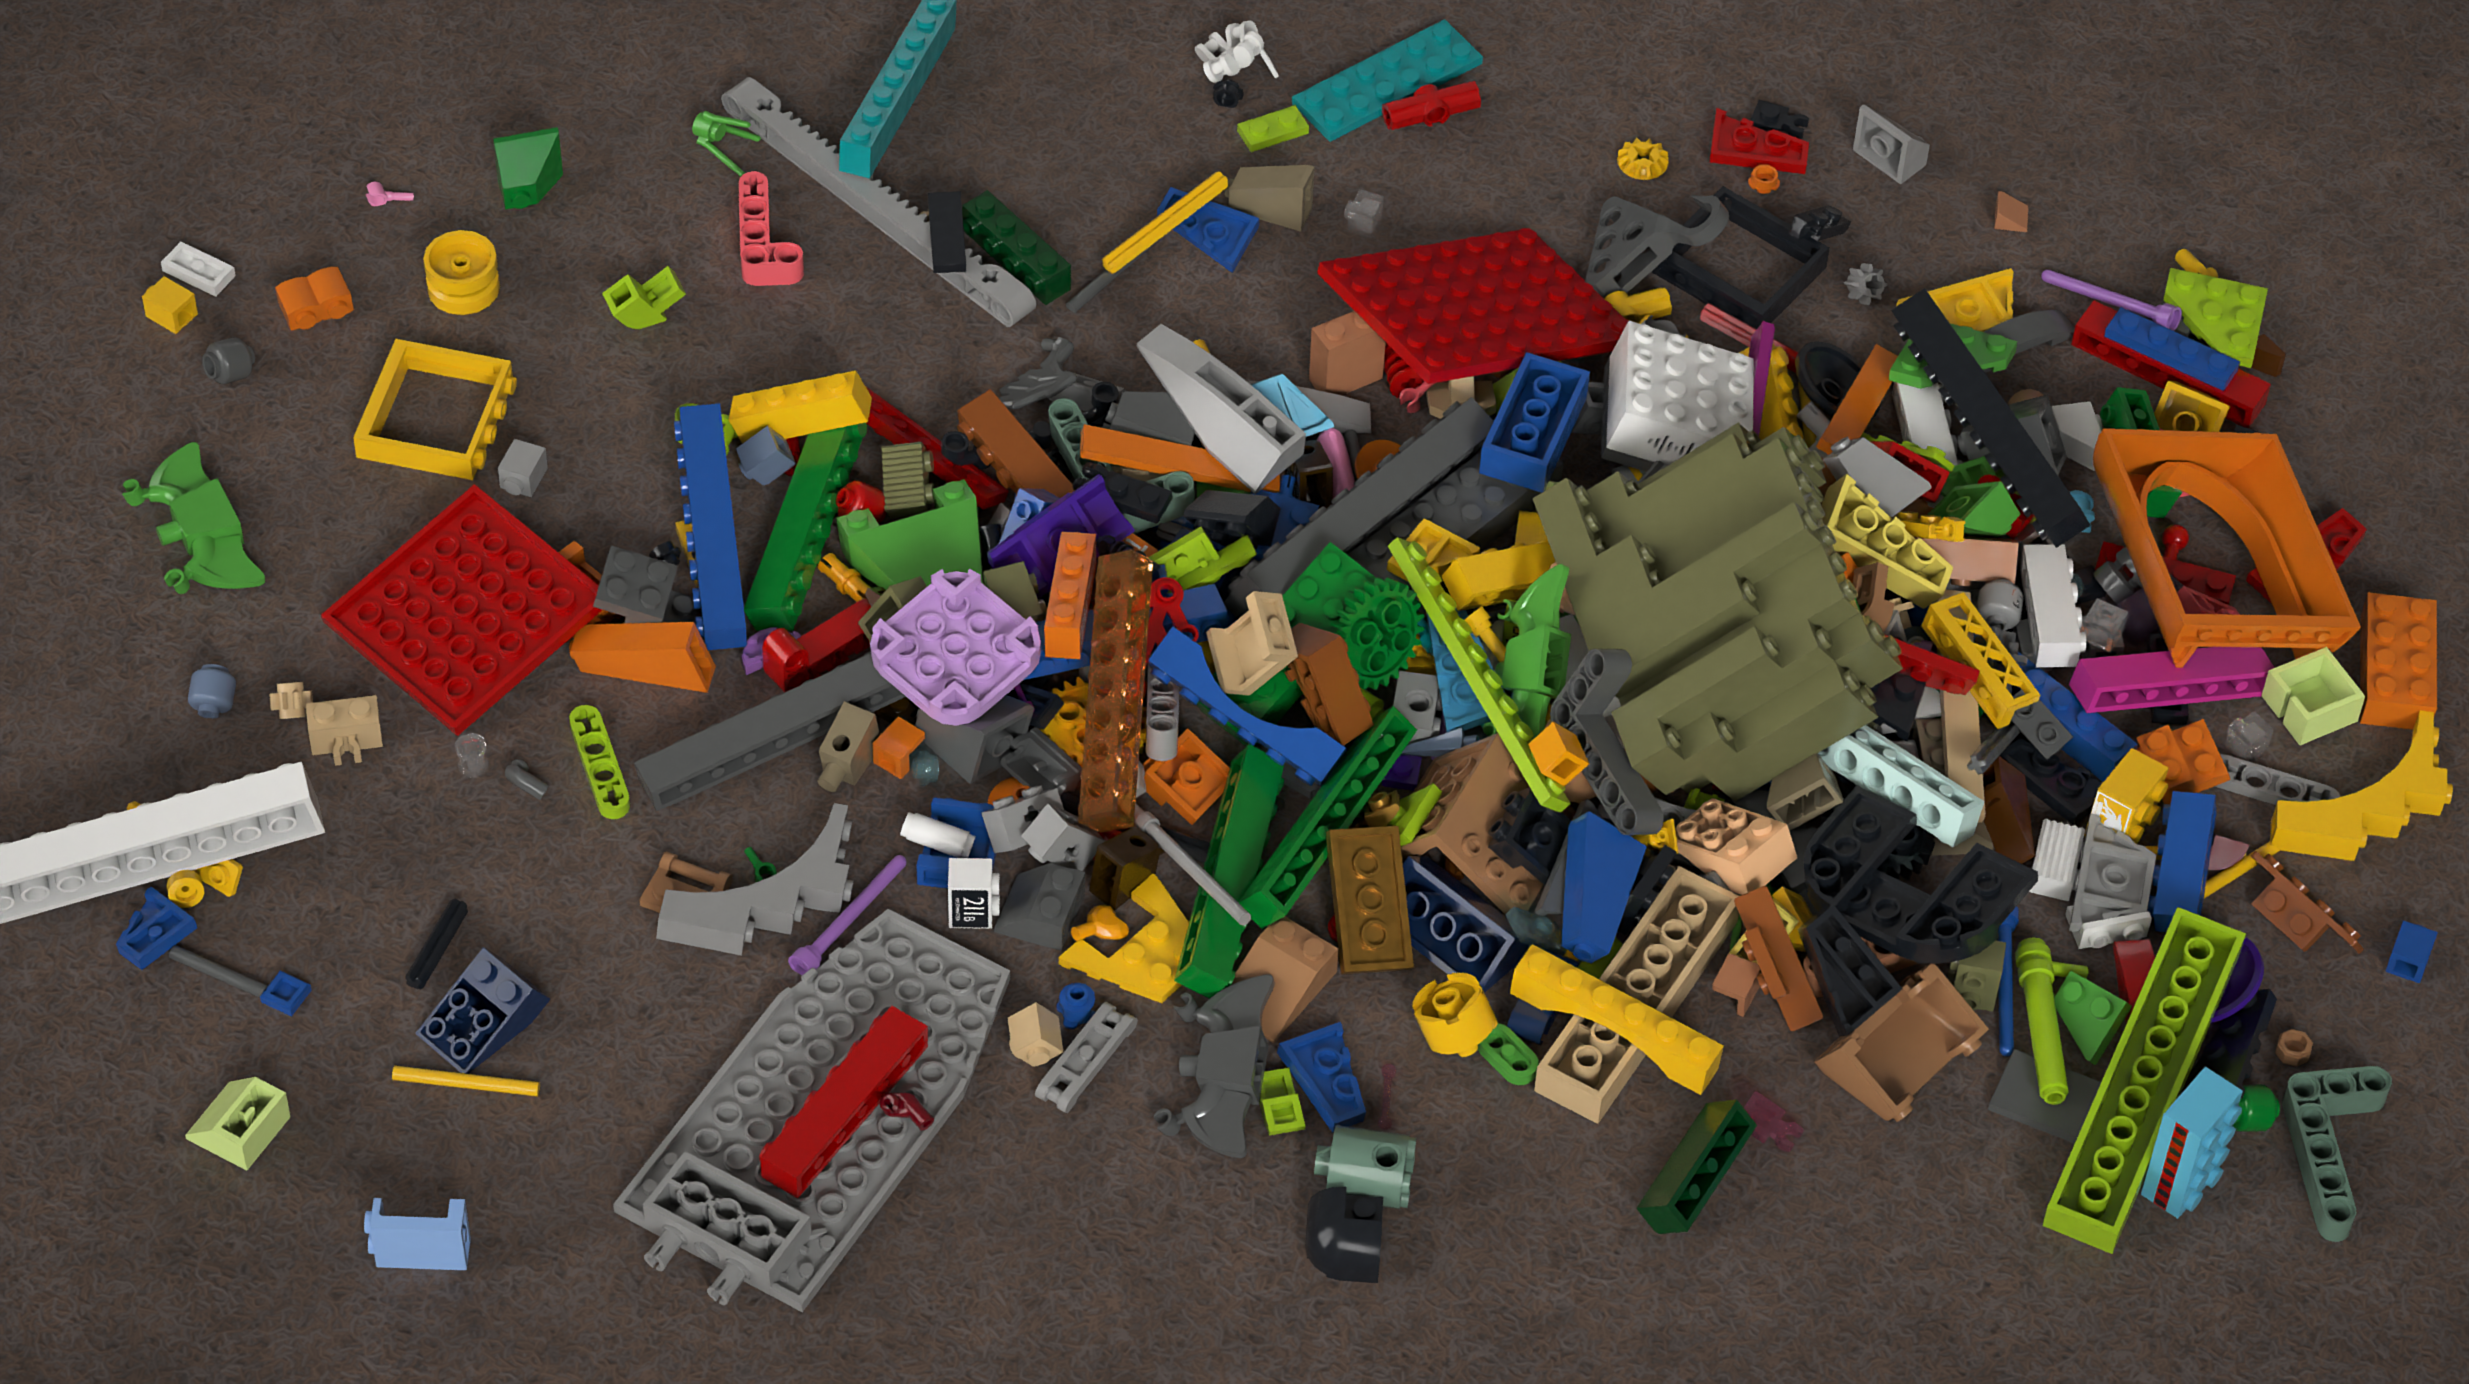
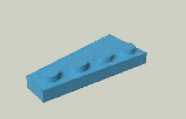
(1457, 698)

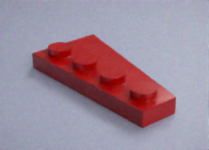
(2341, 536)

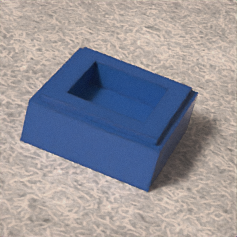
(285, 993)

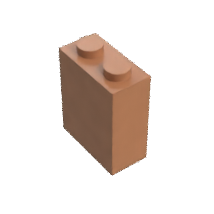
(1345, 355)

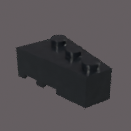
(1846, 970)

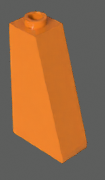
(645, 652)

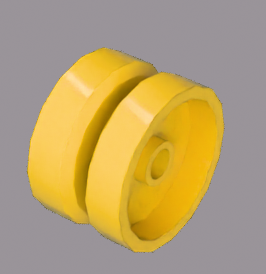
(461, 272)

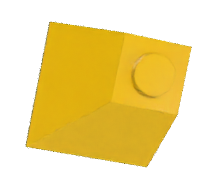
(2189, 410)

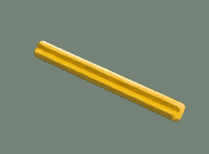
(1165, 222)

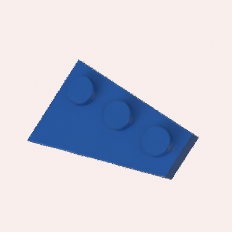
(1215, 229)
(1325, 1075)

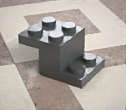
(642, 590)

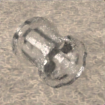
(467, 751)

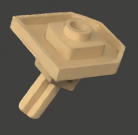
(1444, 394)

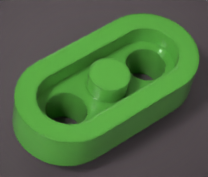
(1510, 1055)

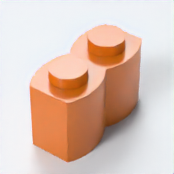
(314, 298)

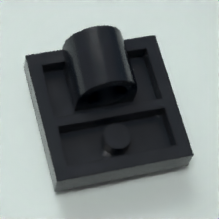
(1650, 880)

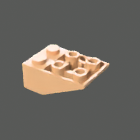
(1736, 844)

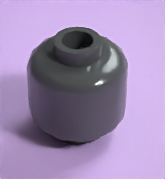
(228, 360)

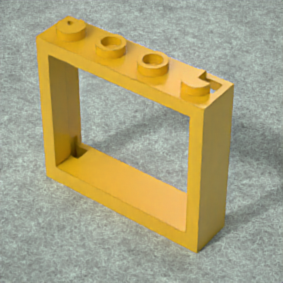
(444, 362)

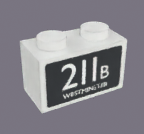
(972, 893)

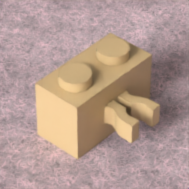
(344, 726)

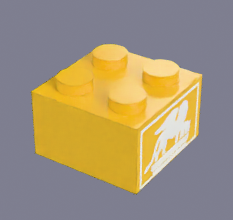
(2131, 795)

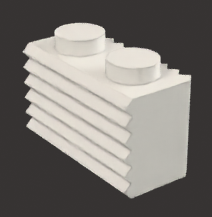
(2057, 859)

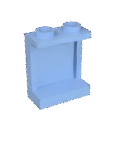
(419, 1240)

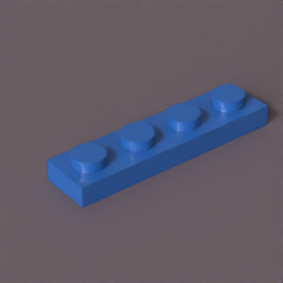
(2172, 349)

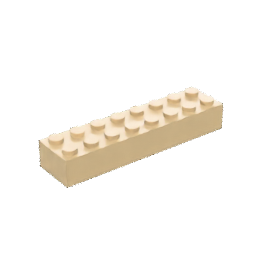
(1654, 966)

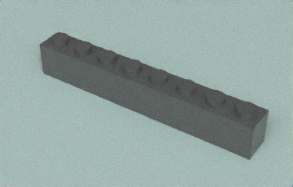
(761, 732)

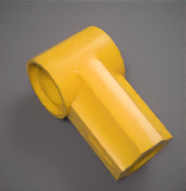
(1636, 306)

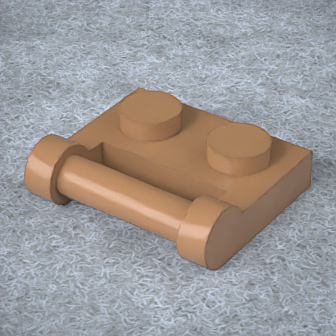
(654, 892)

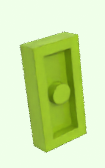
(1273, 128)

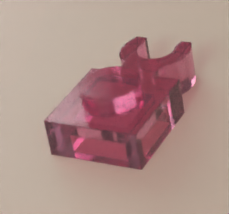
(1769, 1122)

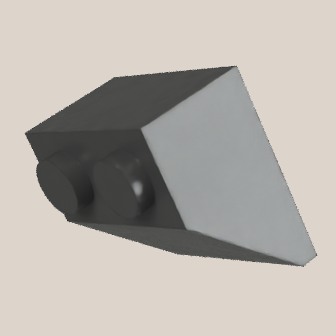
(1043, 905)

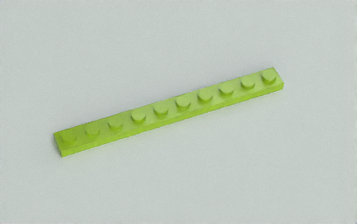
(1473, 664)

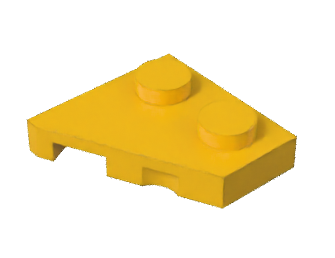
(1439, 546)

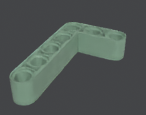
(1065, 428)
(2319, 1139)

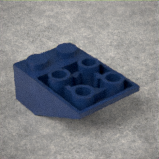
(481, 1012)

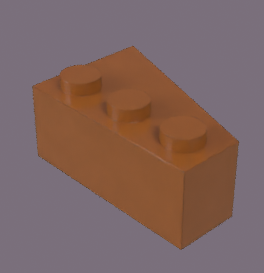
(1329, 684)

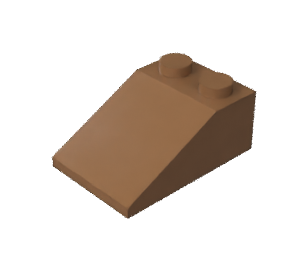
(1299, 966)

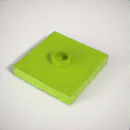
(1414, 811)

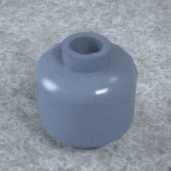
(211, 690)

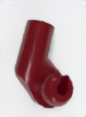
(906, 1106)

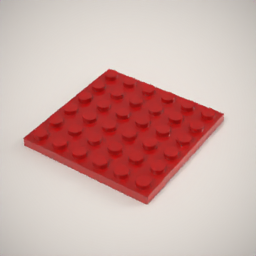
(465, 609)

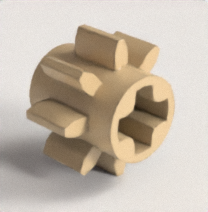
(290, 700)

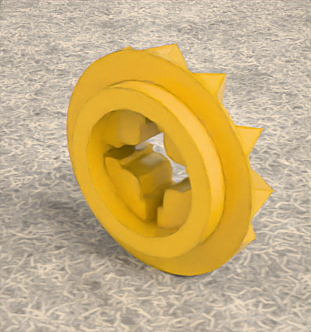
(1642, 168)

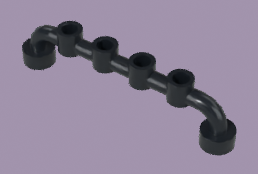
(956, 444)

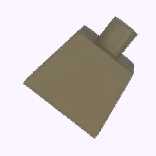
(847, 747)
(1803, 792)

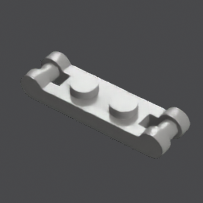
(1085, 1056)

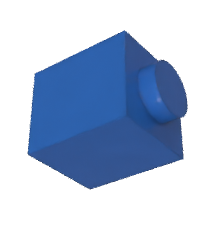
(2411, 951)

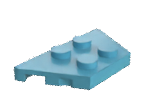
(1294, 404)

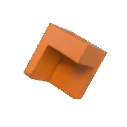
(895, 745)

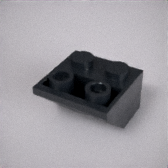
(1234, 515)

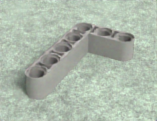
(1161, 716)

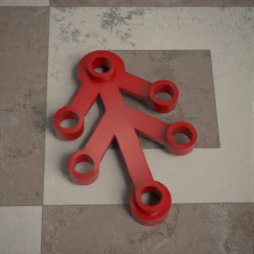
(1163, 605)

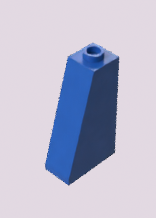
(1597, 885)

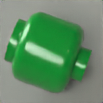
(2258, 1109)

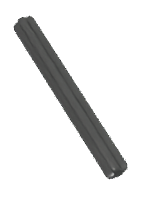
(1992, 748)

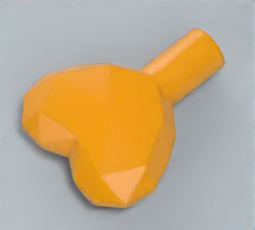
(1101, 923)

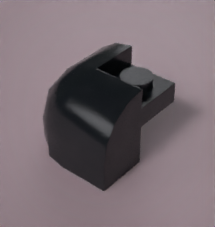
(1344, 1235)

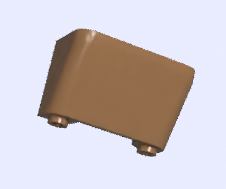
(1904, 1044)

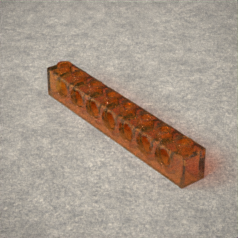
(1115, 691)

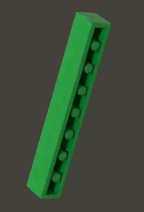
(802, 527)
(1331, 809)
(1234, 862)

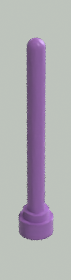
(2164, 315)
(810, 956)

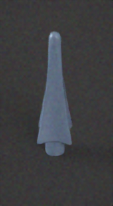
(1440, 744)

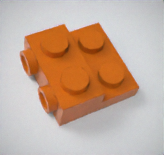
(2190, 756)
(1189, 780)

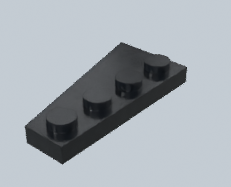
(2236, 1041)

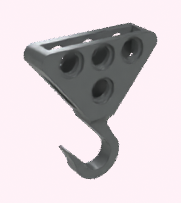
(1641, 228)

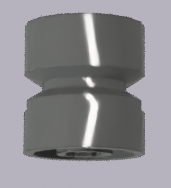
(2115, 580)

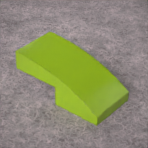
(1280, 1104)

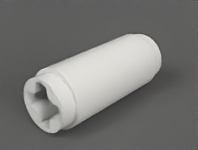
(937, 835)

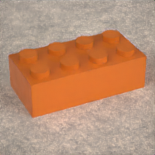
(2397, 659)

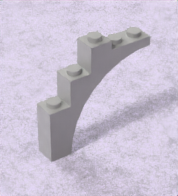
(729, 917)

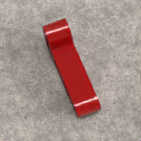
(825, 647)

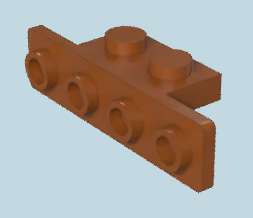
(2295, 914)
(1777, 959)

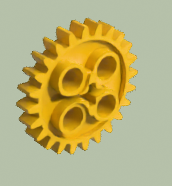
(1068, 725)

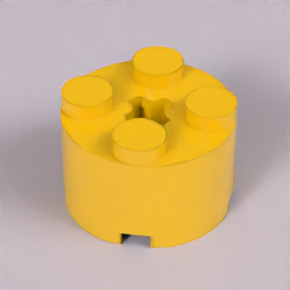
(1454, 1014)

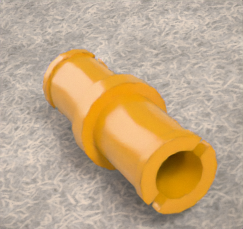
(847, 580)

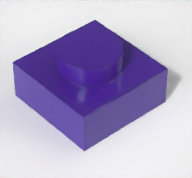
(1403, 773)

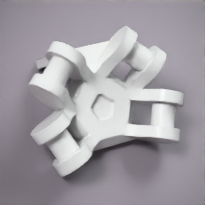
(1236, 53)

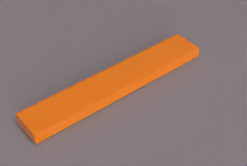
(1860, 400)
(1159, 457)

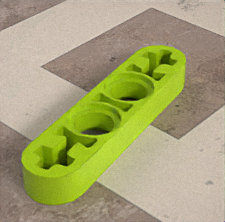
(599, 762)

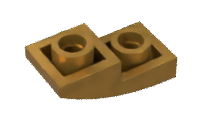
(1378, 811)

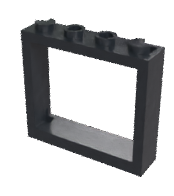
(1721, 294)

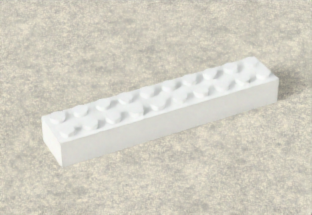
(157, 840)

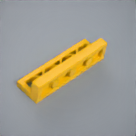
(1952, 640)

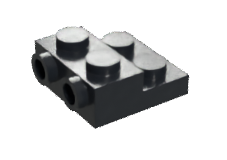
(1529, 834)

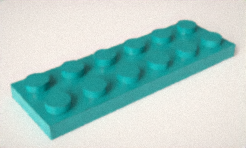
(1393, 74)

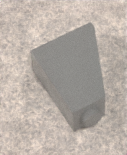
(1876, 473)

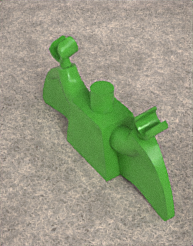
(201, 520)
(1539, 656)

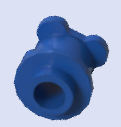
(1076, 1004)

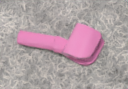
(378, 196)

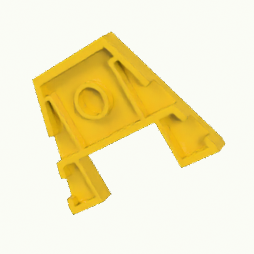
(1149, 958)

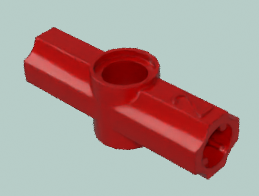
(1431, 105)

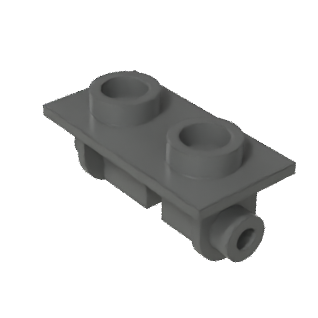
(2041, 727)

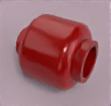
(860, 496)

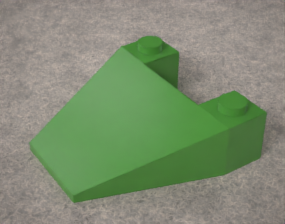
(917, 544)

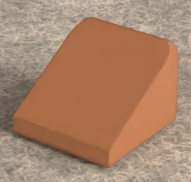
(2010, 213)

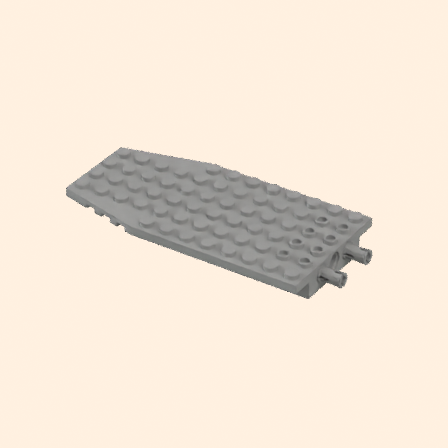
(705, 1177)

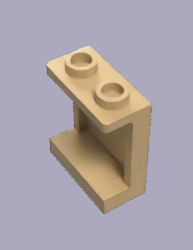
(1253, 645)

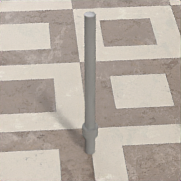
(1151, 826)

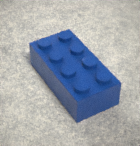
(1534, 422)

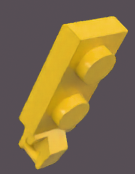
(1932, 526)

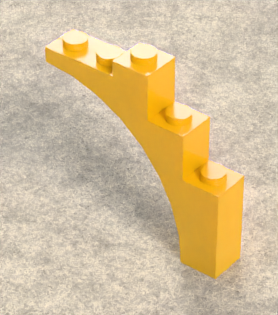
(2341, 824)

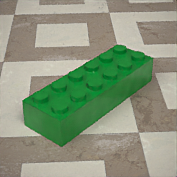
(1311, 602)

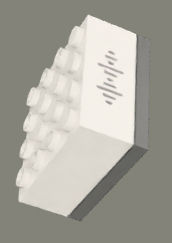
(1670, 396)

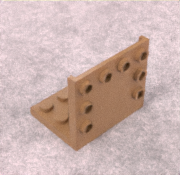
(1473, 789)

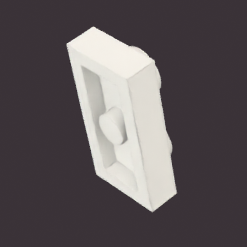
(198, 269)

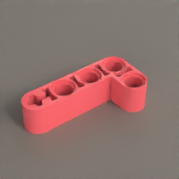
(763, 261)

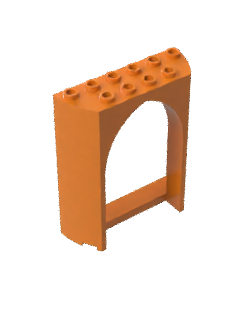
(2258, 495)

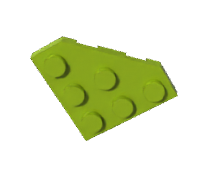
(2219, 311)

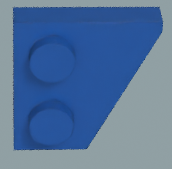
(154, 930)

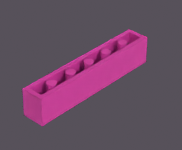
(2154, 680)

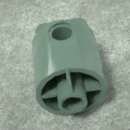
(1369, 1164)

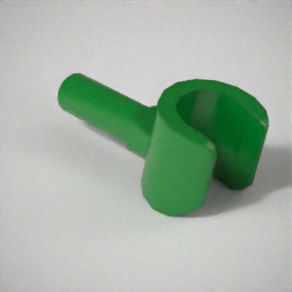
(760, 867)

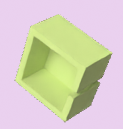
(2313, 696)

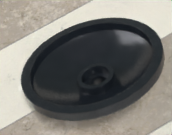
(1826, 375)

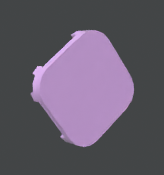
(955, 648)

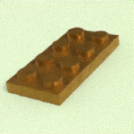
(1369, 900)

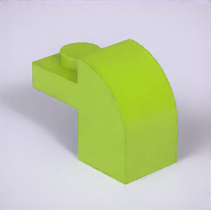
(644, 304)

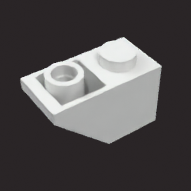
(2078, 430)

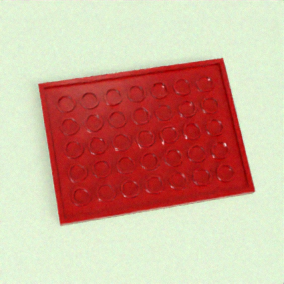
(1476, 304)

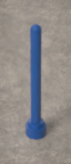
(2005, 989)

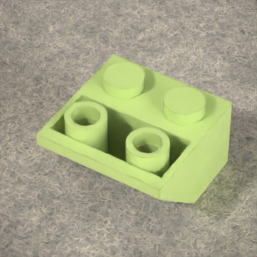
(241, 1121)

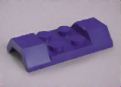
(1037, 540)

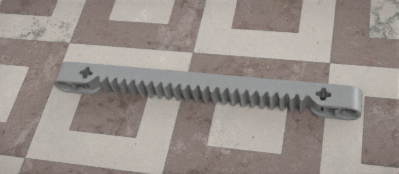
(984, 284)

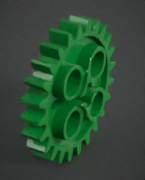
(1380, 630)

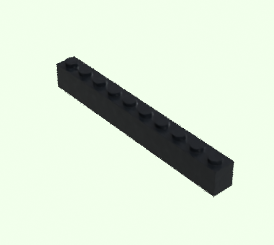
(1990, 418)

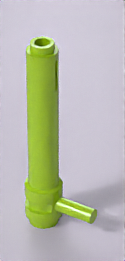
(2036, 976)

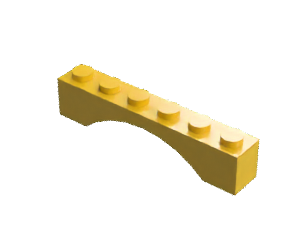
(1561, 987)

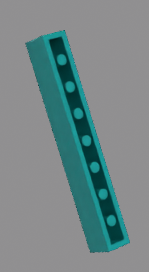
(896, 87)

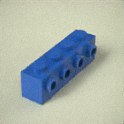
(2184, 856)

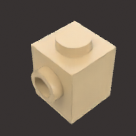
(1035, 1035)

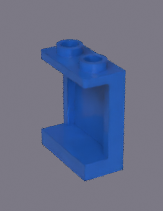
(933, 864)

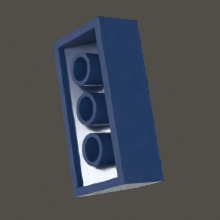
(1457, 925)

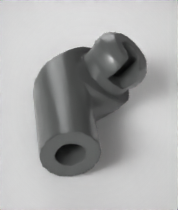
(518, 775)

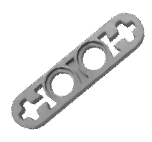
(2274, 782)

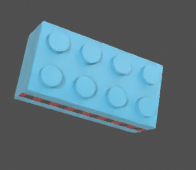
(2192, 1143)

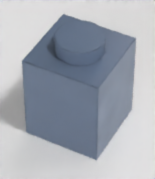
(765, 456)

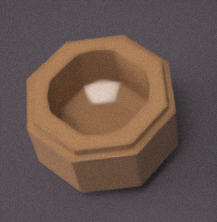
(2294, 1047)

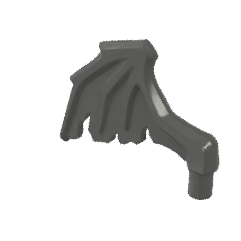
(1042, 382)

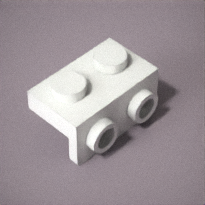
(2106, 931)

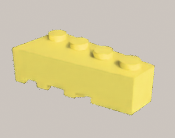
(1873, 537)

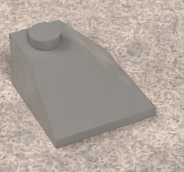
(1889, 145)

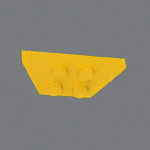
(1976, 302)

